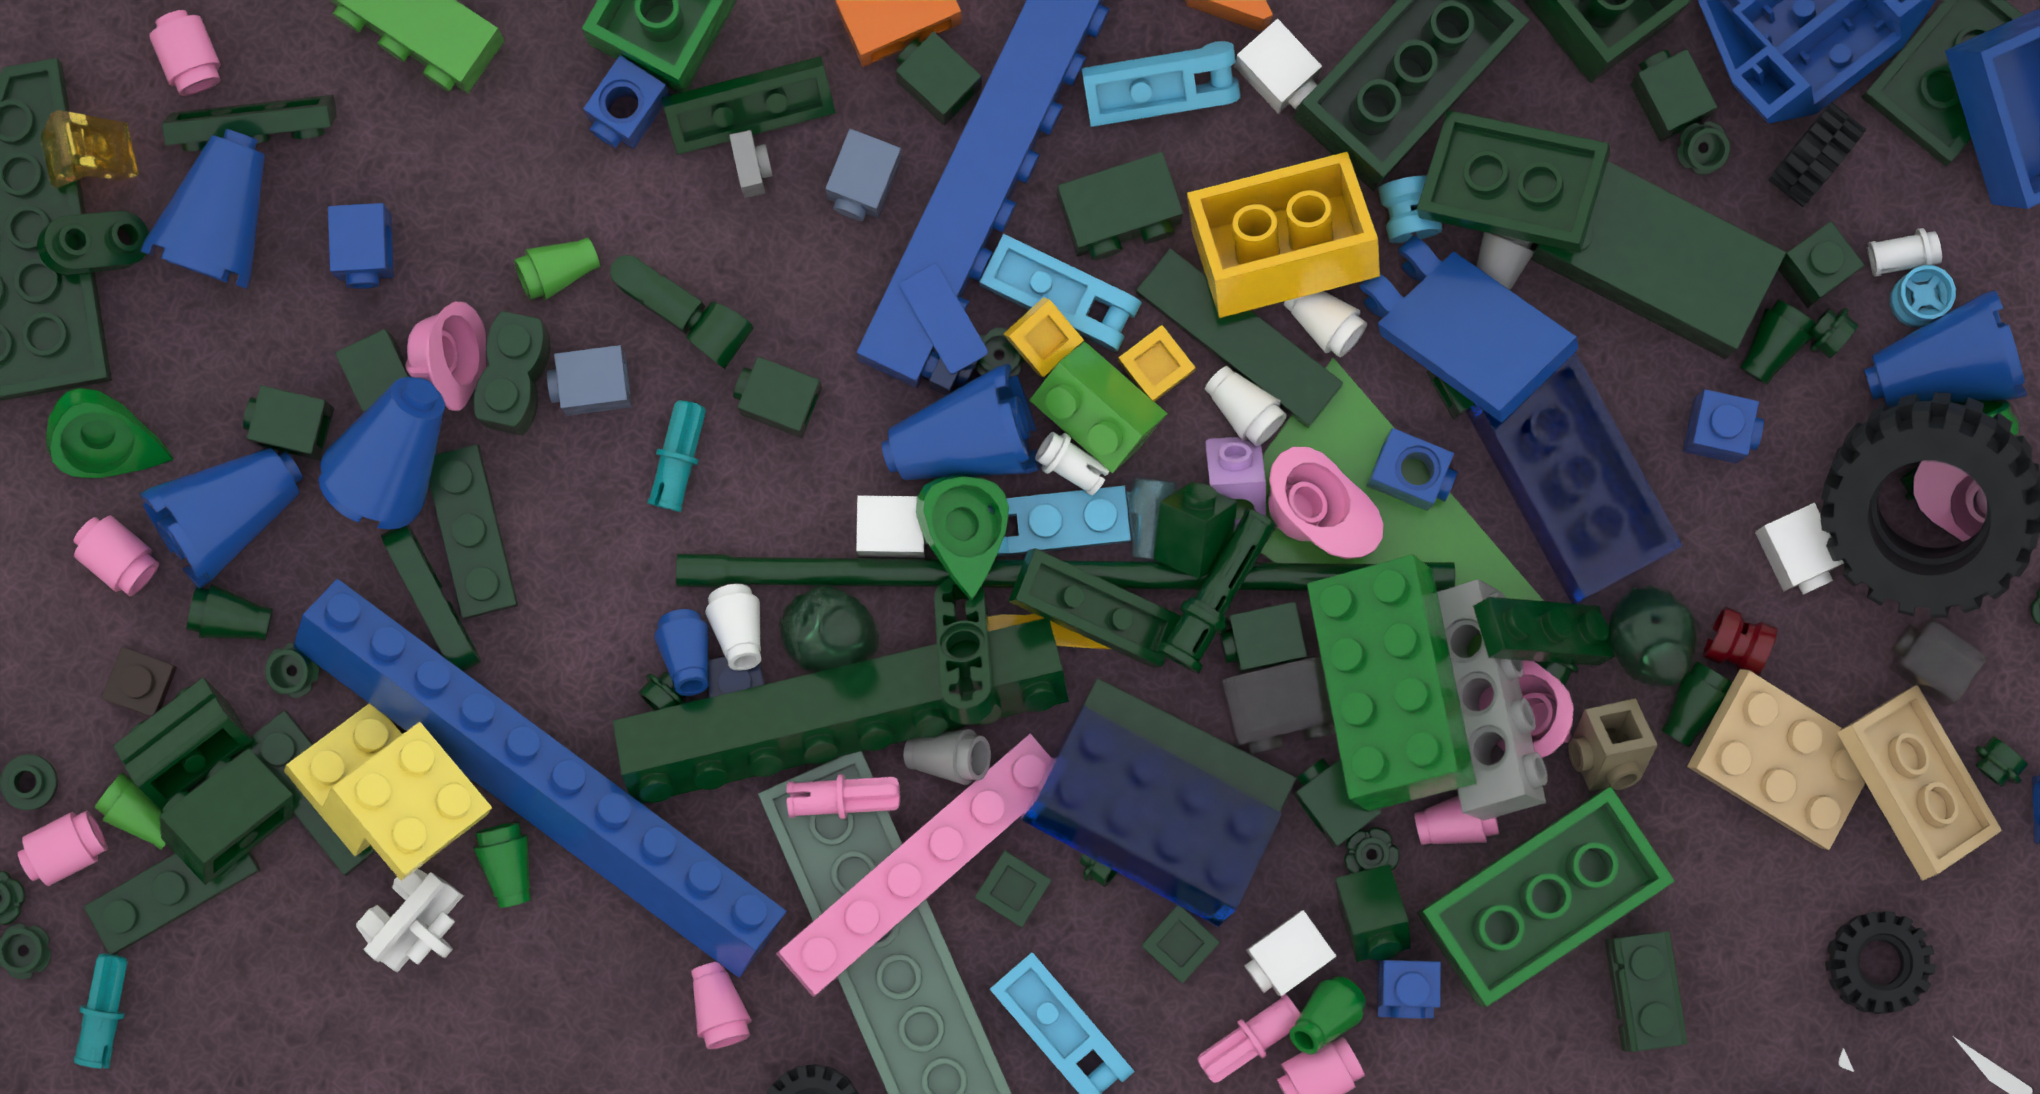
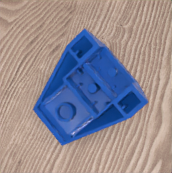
(1806, 53)

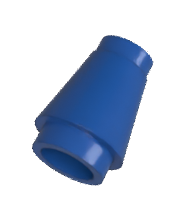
(684, 649)

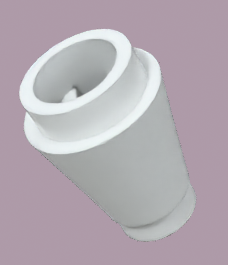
(1328, 321)
(1246, 406)
(736, 624)

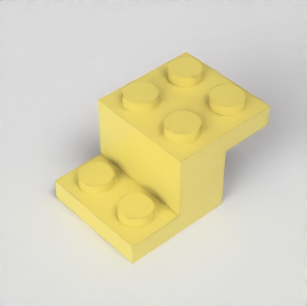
(387, 790)

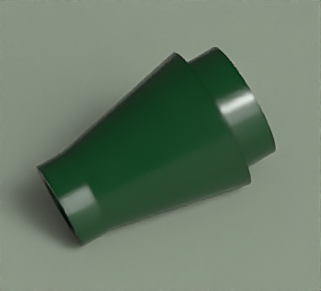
(1776, 341)
(227, 615)
(1695, 703)

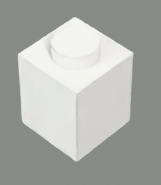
(1279, 67)
(889, 527)
(1798, 550)
(1288, 955)

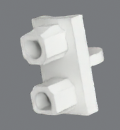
(415, 925)

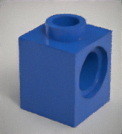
(622, 81)
(360, 244)
(1387, 470)

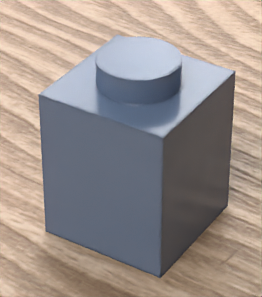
(863, 175)
(590, 380)

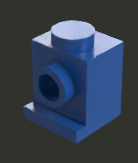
(1408, 988)

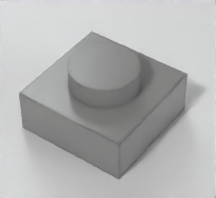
(751, 163)

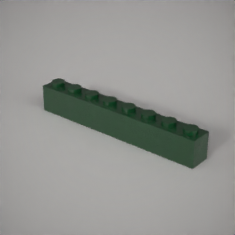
(827, 715)

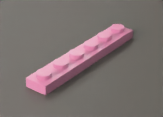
(916, 868)

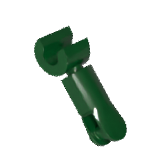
(714, 331)

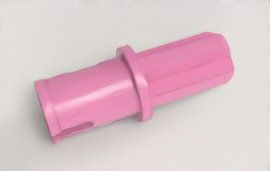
(843, 796)
(1249, 1039)

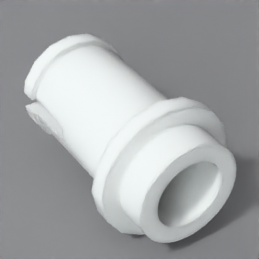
(1904, 252)
(1071, 462)

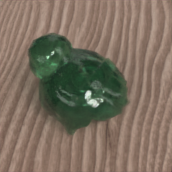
(836, 632)
(1652, 651)

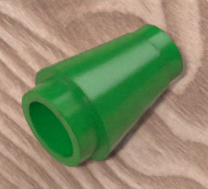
(505, 862)
(1329, 1013)

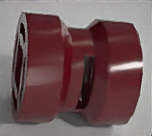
(1740, 642)

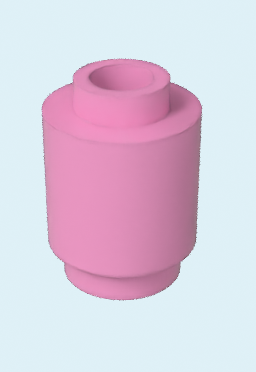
(185, 52)
(115, 555)
(62, 847)
(1325, 1072)

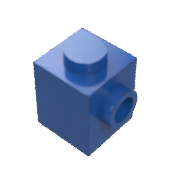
(1723, 427)

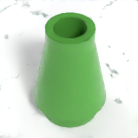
(554, 267)
(131, 811)

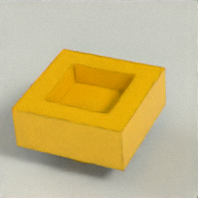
(1043, 337)
(1156, 364)

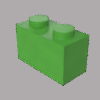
(1098, 406)

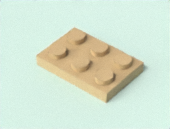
(1780, 759)
(1919, 782)

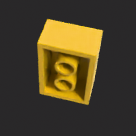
(1284, 234)

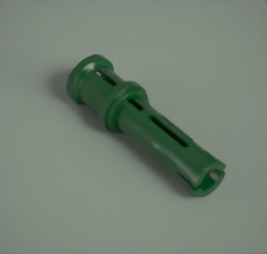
(1205, 613)

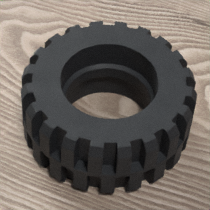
(1918, 573)

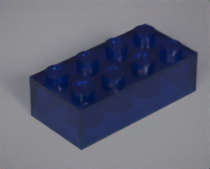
(1577, 484)
(1152, 816)

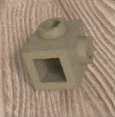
(1612, 745)

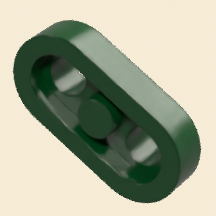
(97, 242)

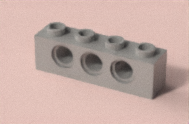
(1521, 773)

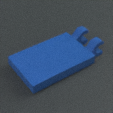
(1469, 329)

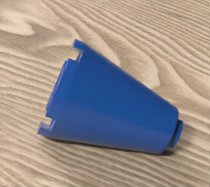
(214, 211)
(1956, 354)
(967, 432)
(386, 456)
(221, 509)

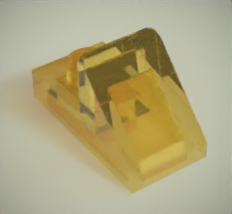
(86, 146)

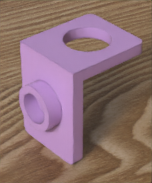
(1237, 471)

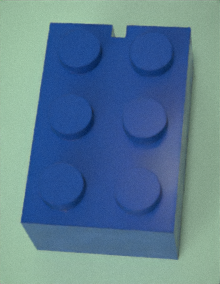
(2001, 104)

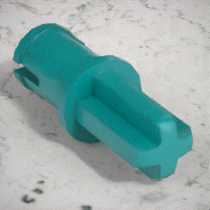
(677, 456)
(101, 1012)

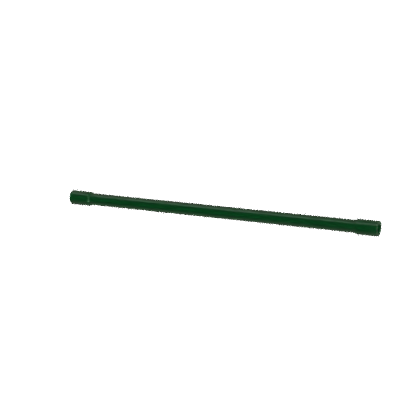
(722, 570)

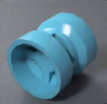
(1402, 200)
(1929, 288)

